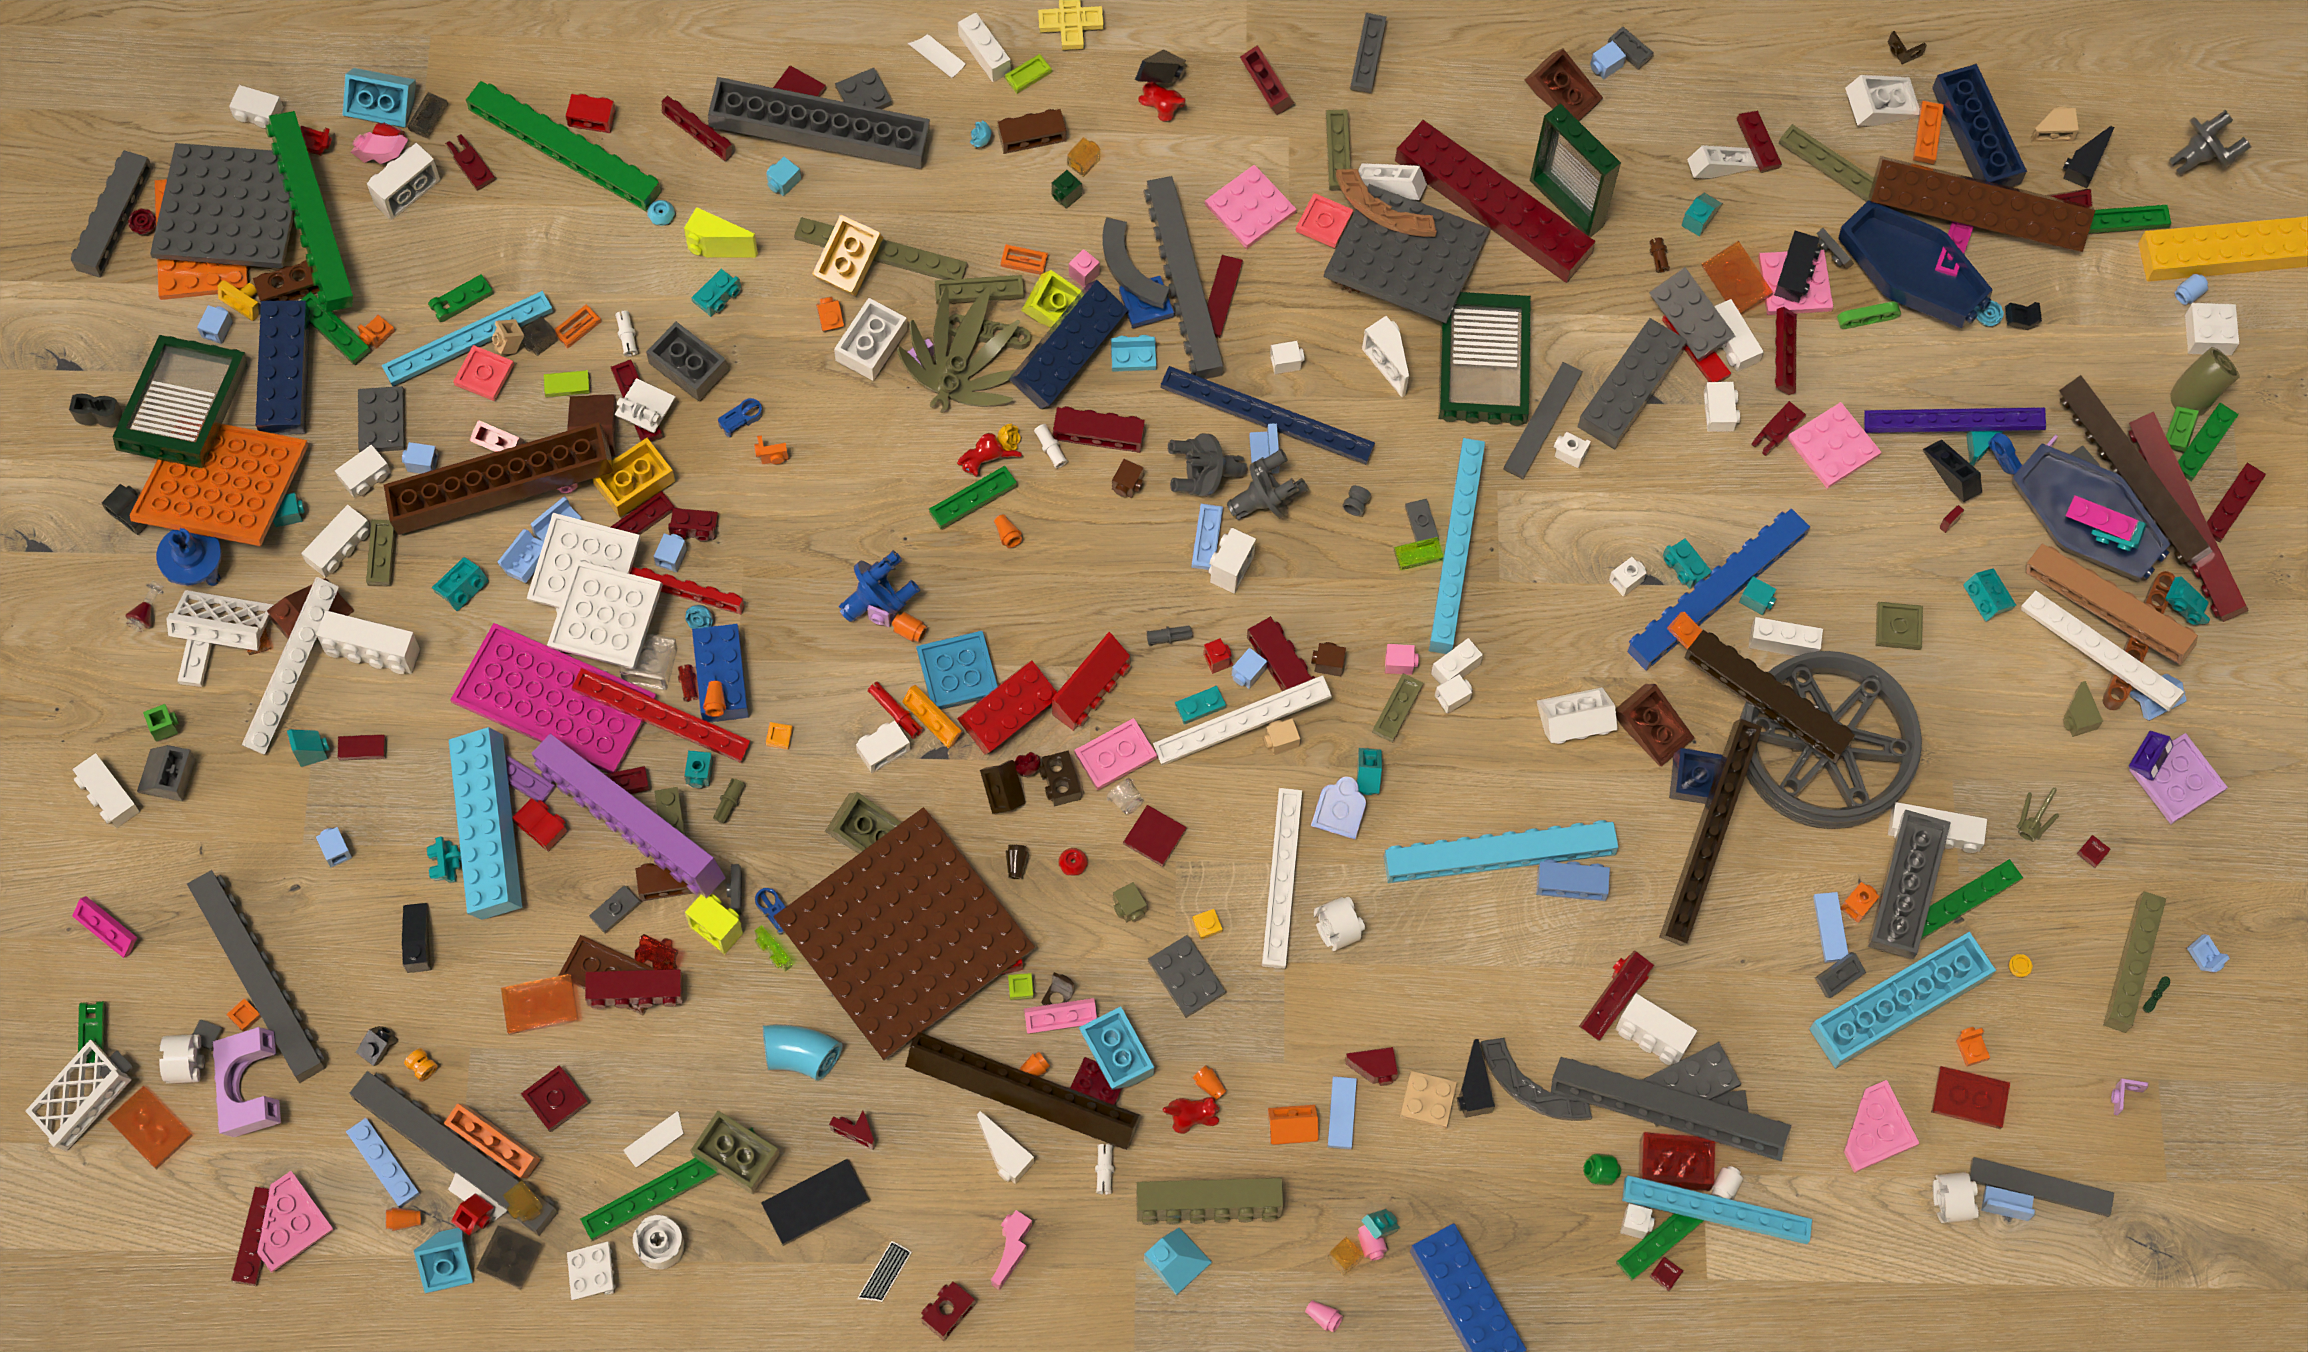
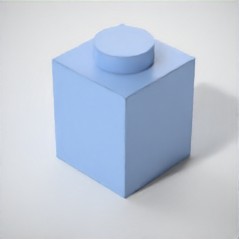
(1607, 60)
(215, 324)
(420, 458)
(670, 552)
(1248, 668)
(333, 846)

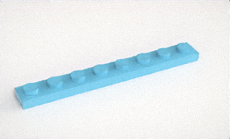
(463, 339)
(1717, 1209)

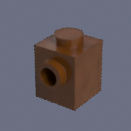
(1128, 479)
(1329, 659)

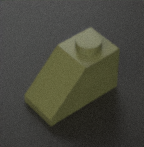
(2082, 712)

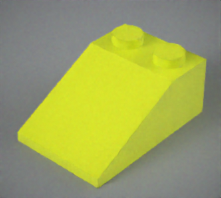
(717, 237)
(1050, 298)

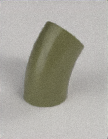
(2204, 381)

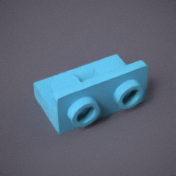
(1133, 353)

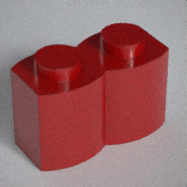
(540, 824)

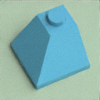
(1176, 1260)
(444, 1261)

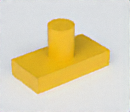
(238, 299)

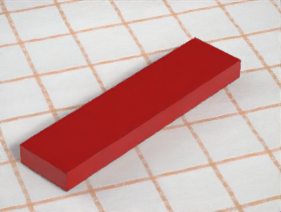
(1711, 366)

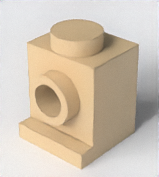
(507, 337)

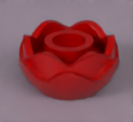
(1073, 868)

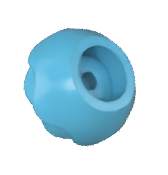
(980, 134)
(661, 218)
(1996, 314)
(698, 617)

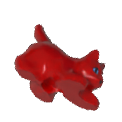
(1162, 99)
(986, 450)
(1188, 1113)

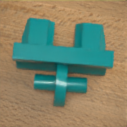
(447, 858)

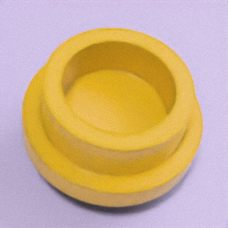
(2020, 965)

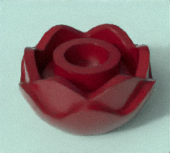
(142, 215)
(1027, 764)

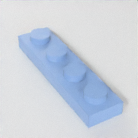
(382, 1163)

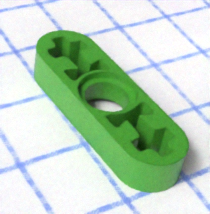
(1868, 315)

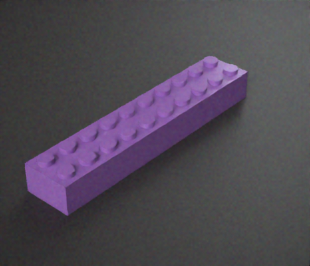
(628, 816)

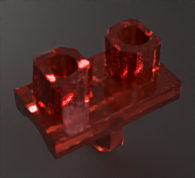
(657, 952)

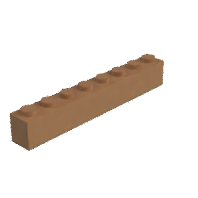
(2112, 604)

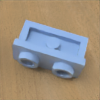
(521, 556)

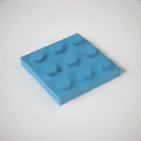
(957, 669)

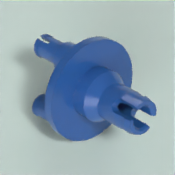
(192, 564)
(876, 590)

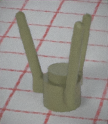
(2030, 828)

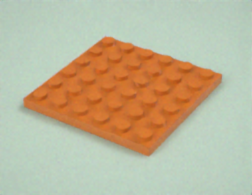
(231, 494)

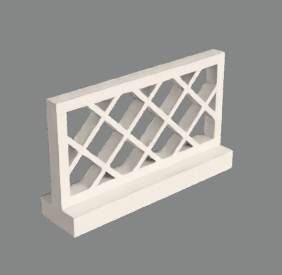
(218, 630)
(103, 1094)

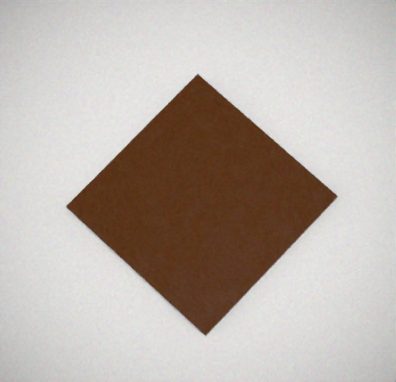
(904, 933)

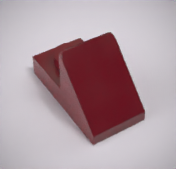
(859, 1133)

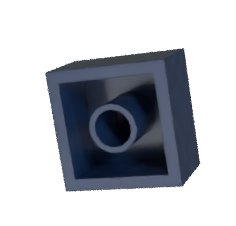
(1693, 775)

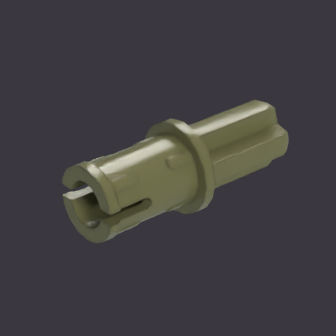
(728, 800)

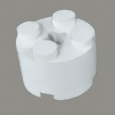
(1339, 923)
(181, 1058)
(1955, 1197)
(646, 1237)

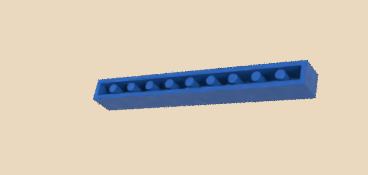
(1720, 586)

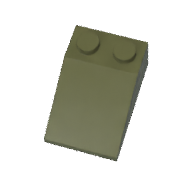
(860, 823)

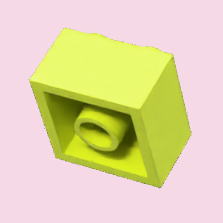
(714, 922)

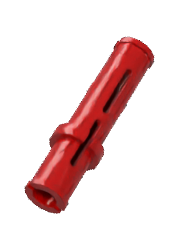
(901, 716)

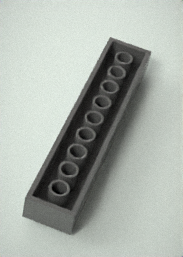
(818, 122)

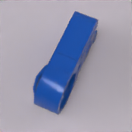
(736, 417)
(2005, 453)
(772, 909)

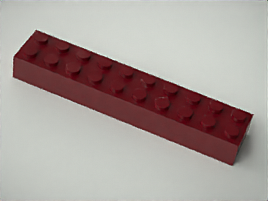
(1496, 201)

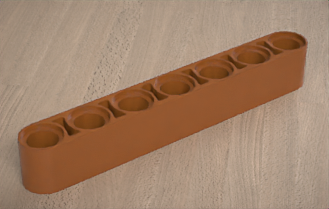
(2133, 647)

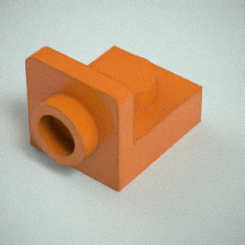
(375, 332)
(1972, 1046)

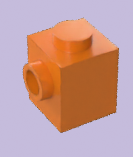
(1860, 902)

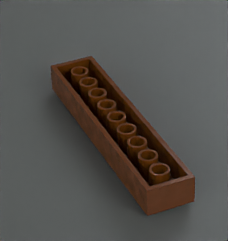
(1981, 203)
(498, 478)

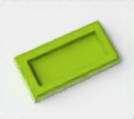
(1028, 73)
(566, 383)

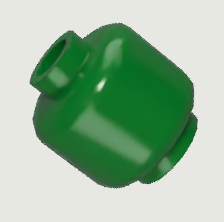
(1602, 1169)

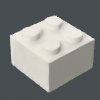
(2211, 327)
(1232, 560)

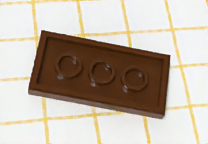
(595, 957)

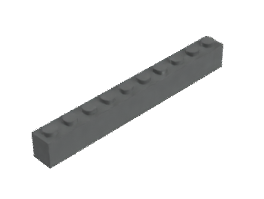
(1184, 278)
(255, 975)
(1671, 1108)
(443, 1144)

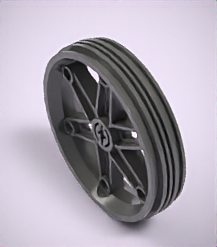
(1895, 697)

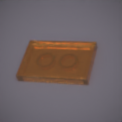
(1737, 278)
(539, 1004)
(149, 1127)

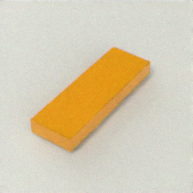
(931, 716)

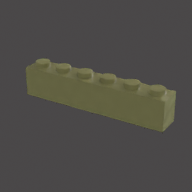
(2134, 962)

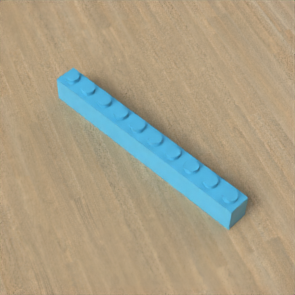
(1456, 546)
(1500, 852)

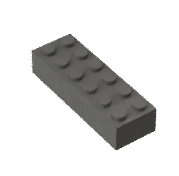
(1632, 383)
(1909, 884)

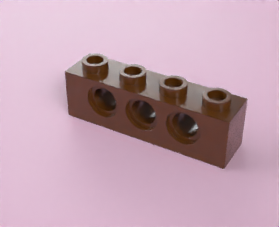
(291, 288)

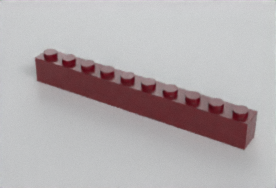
(2213, 567)

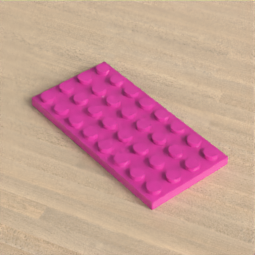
(532, 693)

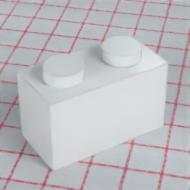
(254, 106)
(1720, 406)
(363, 471)
(1458, 661)
(882, 746)

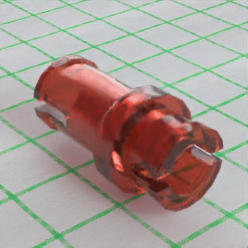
(686, 678)

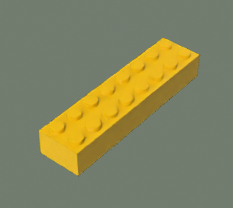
(2225, 248)

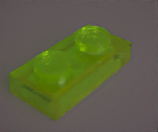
(1418, 553)
(778, 956)

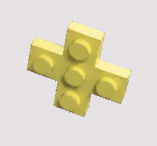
(1071, 21)

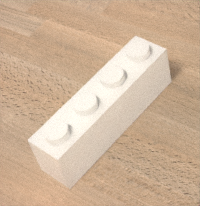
(1964, 831)

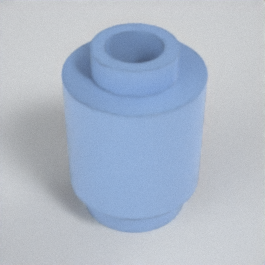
(2191, 289)

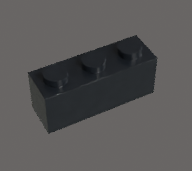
(1798, 267)

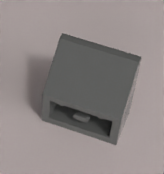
(167, 772)

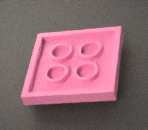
(1250, 206)
(1818, 295)
(1834, 445)

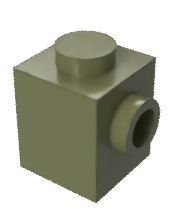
(1129, 903)

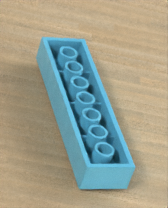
(485, 823)
(1902, 999)

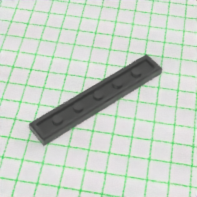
(1542, 420)
(2042, 1186)

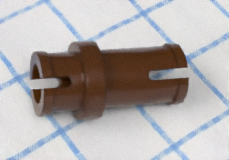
(1658, 251)

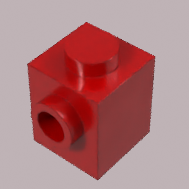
(472, 1214)

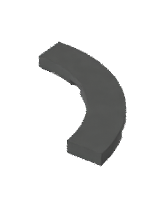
(1123, 269)
(1527, 1091)

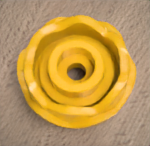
(1009, 437)

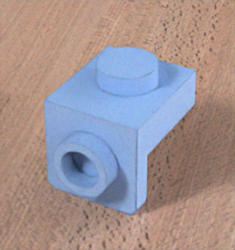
(2207, 954)

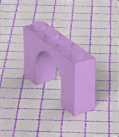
(230, 1060)

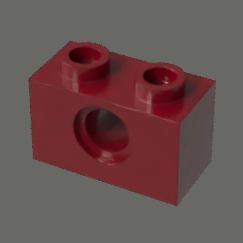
(942, 1324)

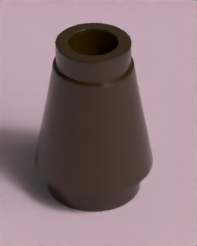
(1016, 860)

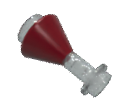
(140, 616)

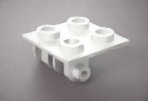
(644, 405)
(591, 1271)

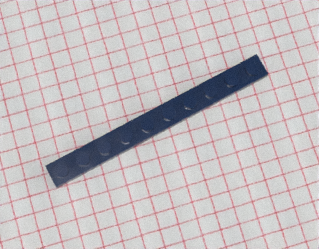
(1266, 413)

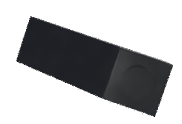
(1161, 68)
(2086, 159)
(1954, 470)
(415, 938)
(1475, 1091)

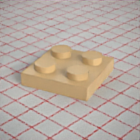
(1428, 1099)

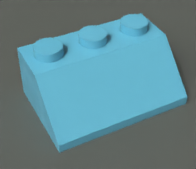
(378, 97)
(1117, 1049)

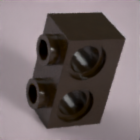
(1065, 777)

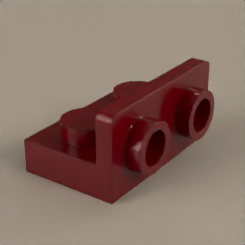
(693, 524)

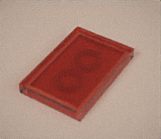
(1970, 1097)

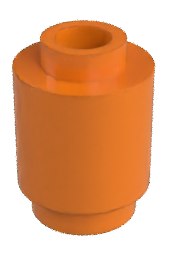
(909, 627)

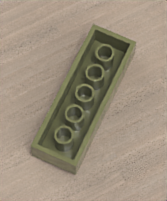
(1209, 1200)

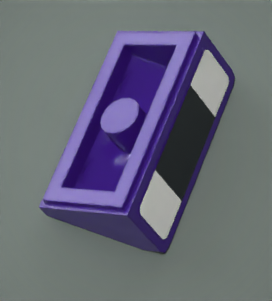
(2151, 754)

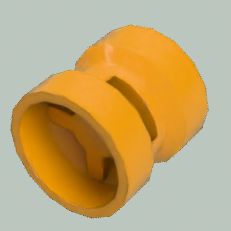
(420, 1064)

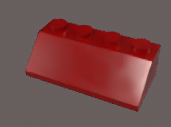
(1091, 682)

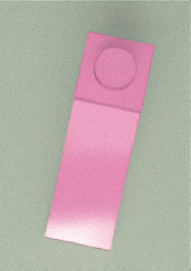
(378, 147)
(1015, 1229)

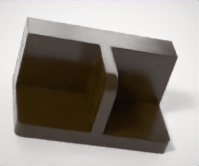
(1002, 787)

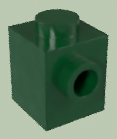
(1066, 189)

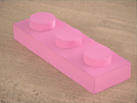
(1060, 1015)

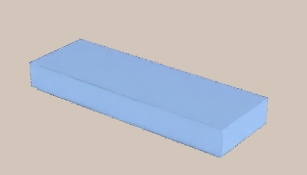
(1206, 535)
(1830, 926)
(1342, 1113)

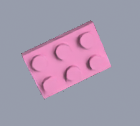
(1115, 754)

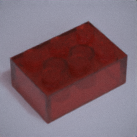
(1677, 1160)

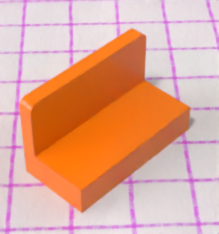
(1293, 1124)

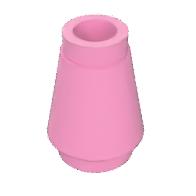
(1324, 1315)

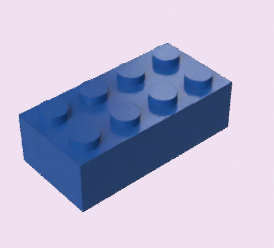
(720, 659)

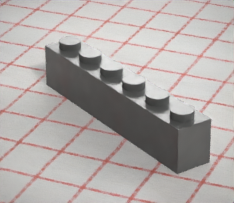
(111, 213)

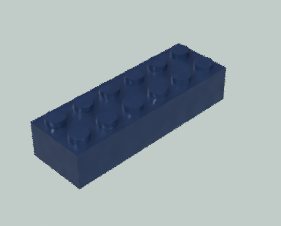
(1979, 126)
(1068, 344)
(283, 367)

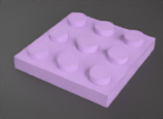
(2182, 781)

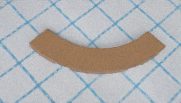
(1380, 212)

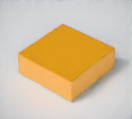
(779, 735)

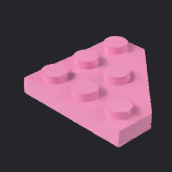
(1878, 1129)
(289, 1223)

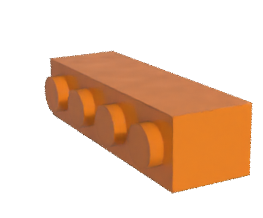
(492, 1140)

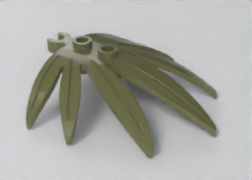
(951, 373)

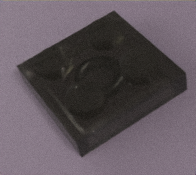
(509, 1257)

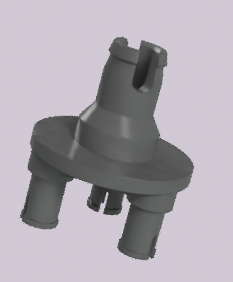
(2206, 145)
(1204, 465)
(1265, 491)

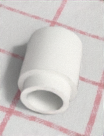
(1727, 1183)

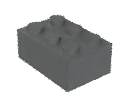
(687, 361)

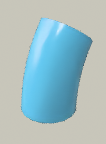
(800, 1050)

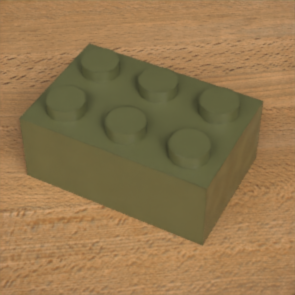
(735, 1152)

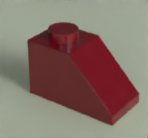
(1374, 1065)

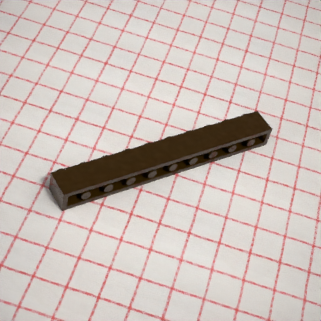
(2135, 470)
(1710, 832)
(1022, 1090)

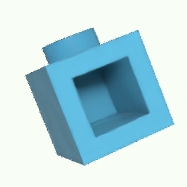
(783, 176)

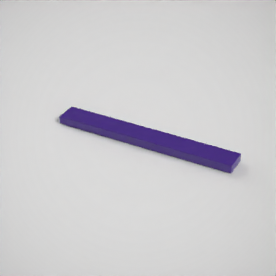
(1955, 420)

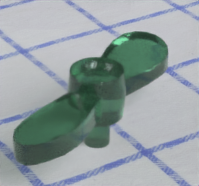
(2156, 994)

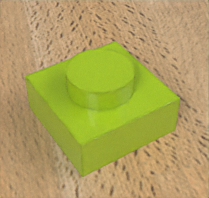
(1020, 986)

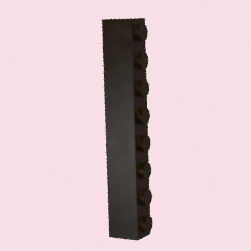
(1769, 696)

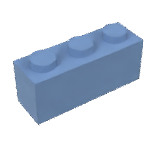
(1572, 880)

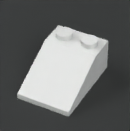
(1882, 99)
(1385, 349)

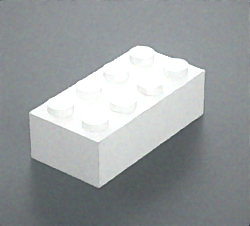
(368, 642)

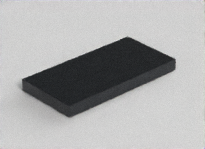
(815, 1202)

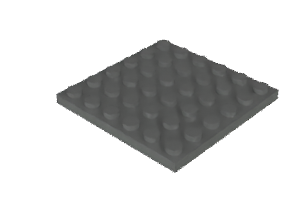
(223, 208)
(1407, 268)

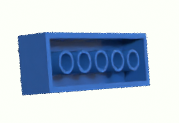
(1464, 1293)

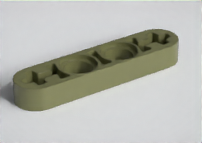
(989, 328)

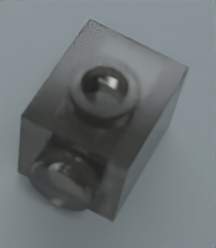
(539, 336)

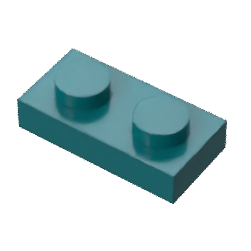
(1200, 705)
(1381, 1223)

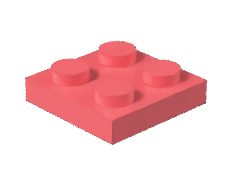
(1324, 220)
(483, 373)

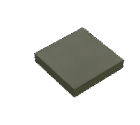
(1899, 625)

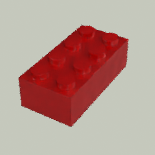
(1008, 707)

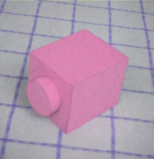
(1084, 268)
(1400, 659)

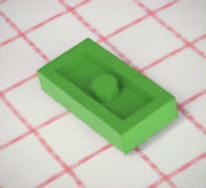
(2182, 428)

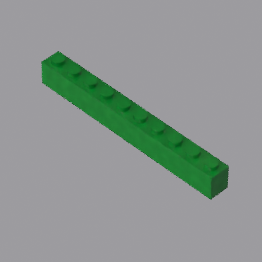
(563, 145)
(310, 211)

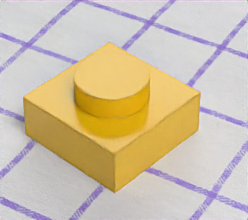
(1207, 924)

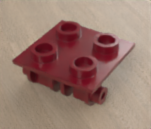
(1093, 1083)

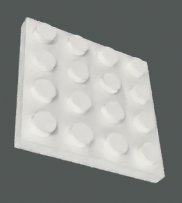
(582, 541)
(605, 614)

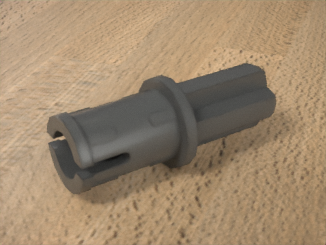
(1168, 634)

